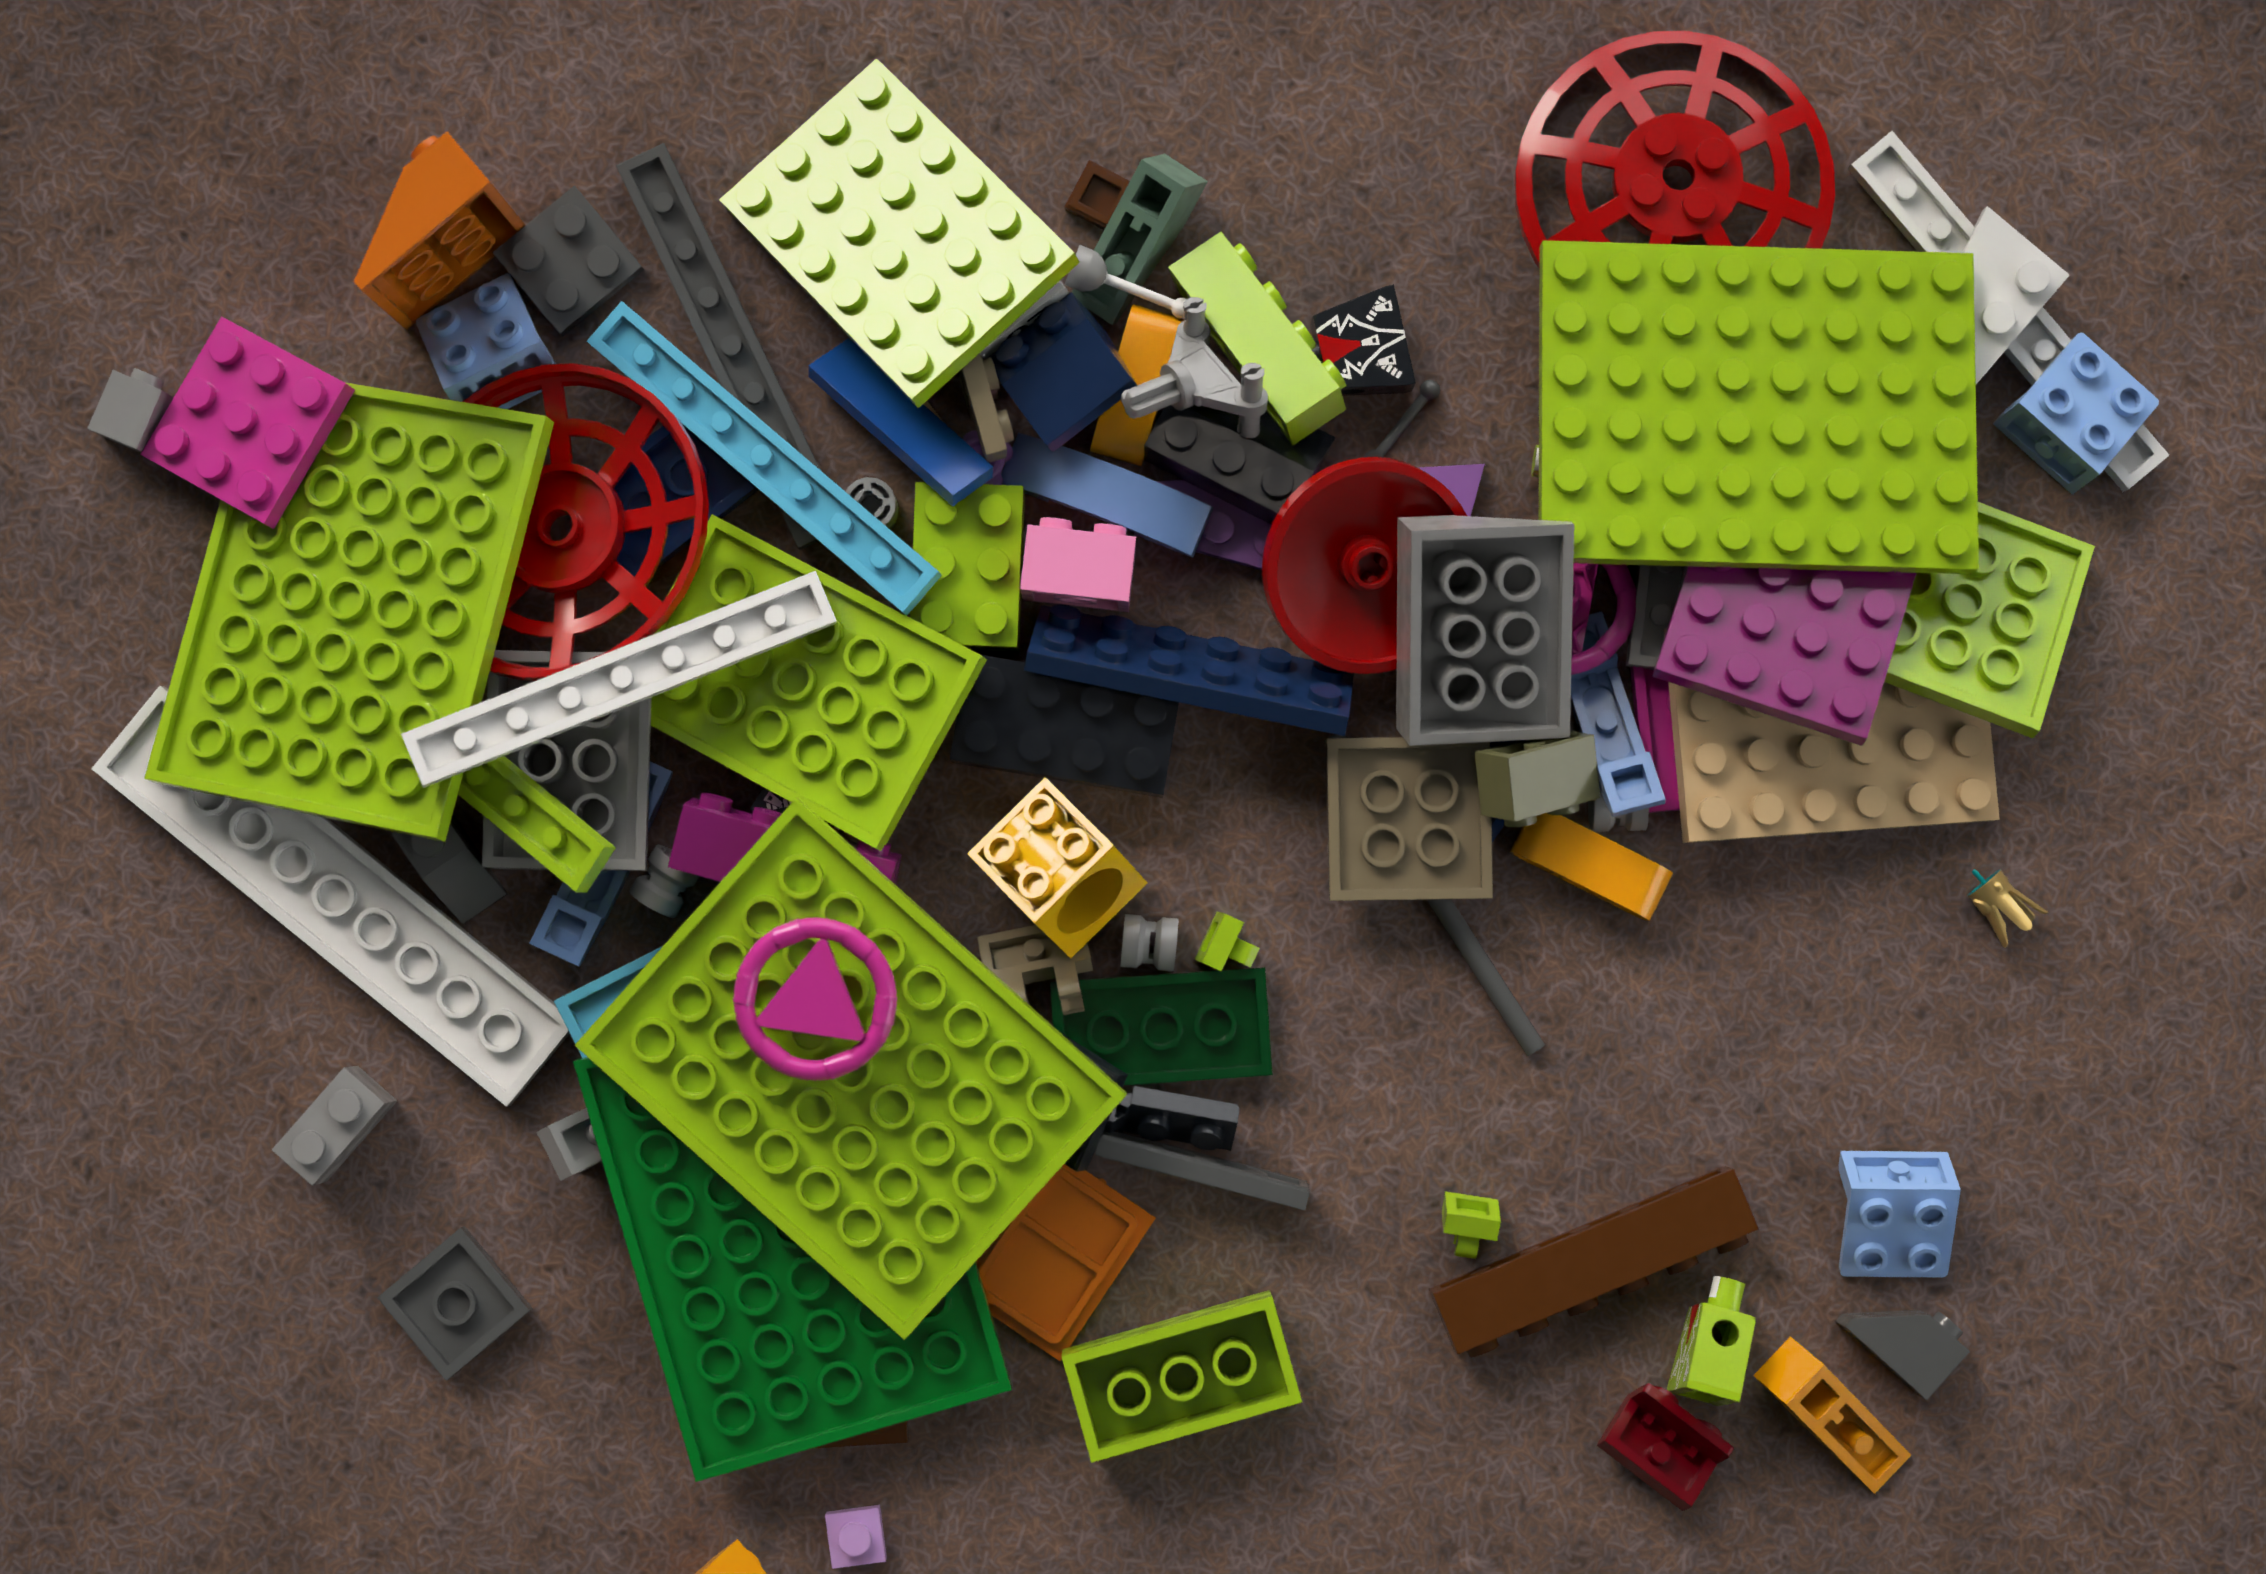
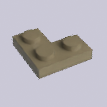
(979, 389)

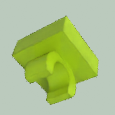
(1222, 943)
(1469, 1221)

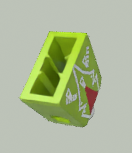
(1701, 1365)

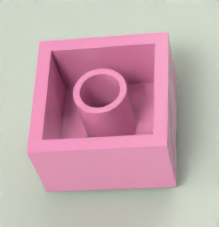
(1078, 565)

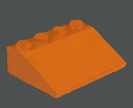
(434, 231)

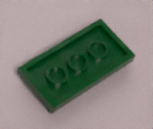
(1174, 1024)

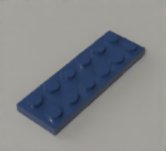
(1189, 669)

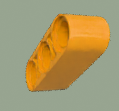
(1144, 349)
(1593, 864)

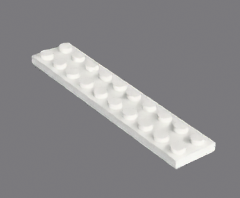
(355, 918)

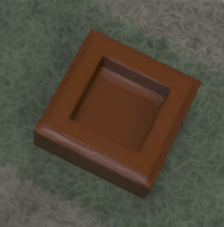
(1096, 195)

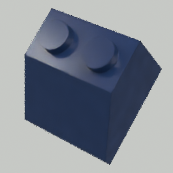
(1062, 371)

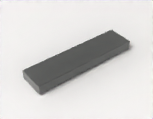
(1204, 1169)

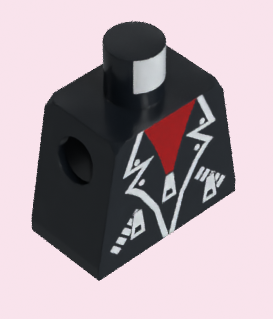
(1366, 344)

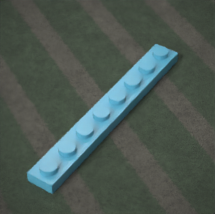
(765, 459)

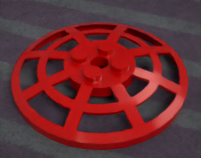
(1674, 141)
(596, 514)

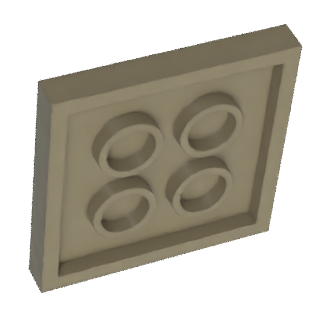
(1406, 821)

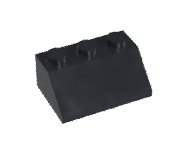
(1245, 472)

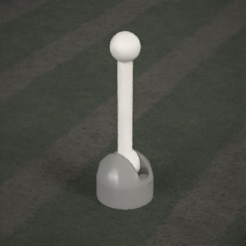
(1093, 272)

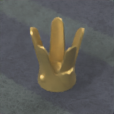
(1997, 894)

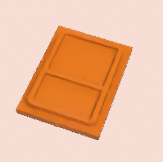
(1060, 1258)

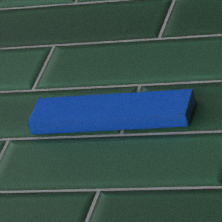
(907, 431)

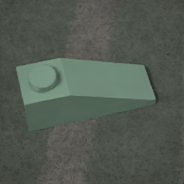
(1142, 229)

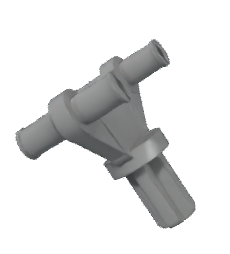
(1200, 378)

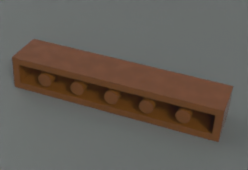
(1594, 1260)

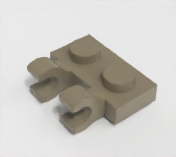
(1030, 957)

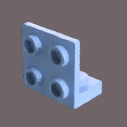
(482, 339)
(2077, 414)
(1898, 1213)

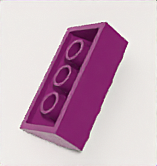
(716, 837)

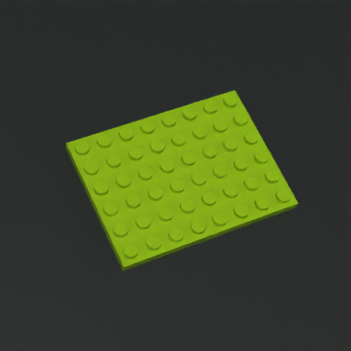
(1759, 406)
(355, 615)
(891, 1167)

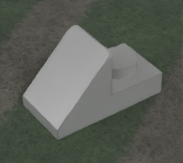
(570, 1144)

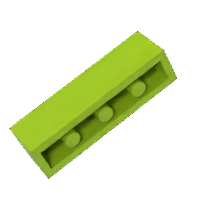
(1252, 329)

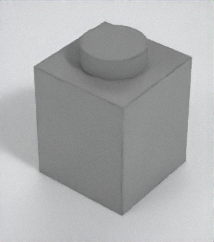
(130, 408)

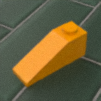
(1832, 1414)

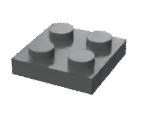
(568, 261)
(455, 1303)

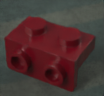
(1664, 1444)

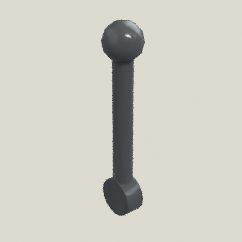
(1428, 391)

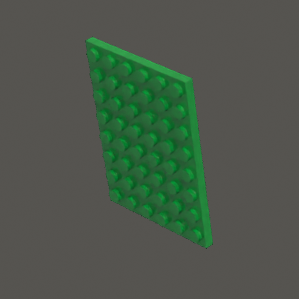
(751, 1328)

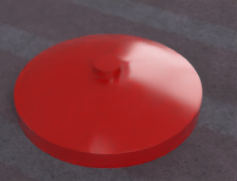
(1335, 559)

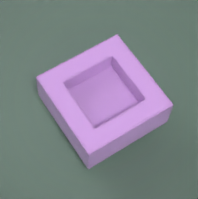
(855, 1536)

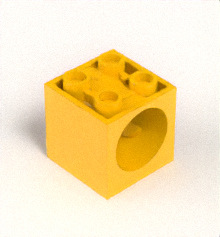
(1057, 867)

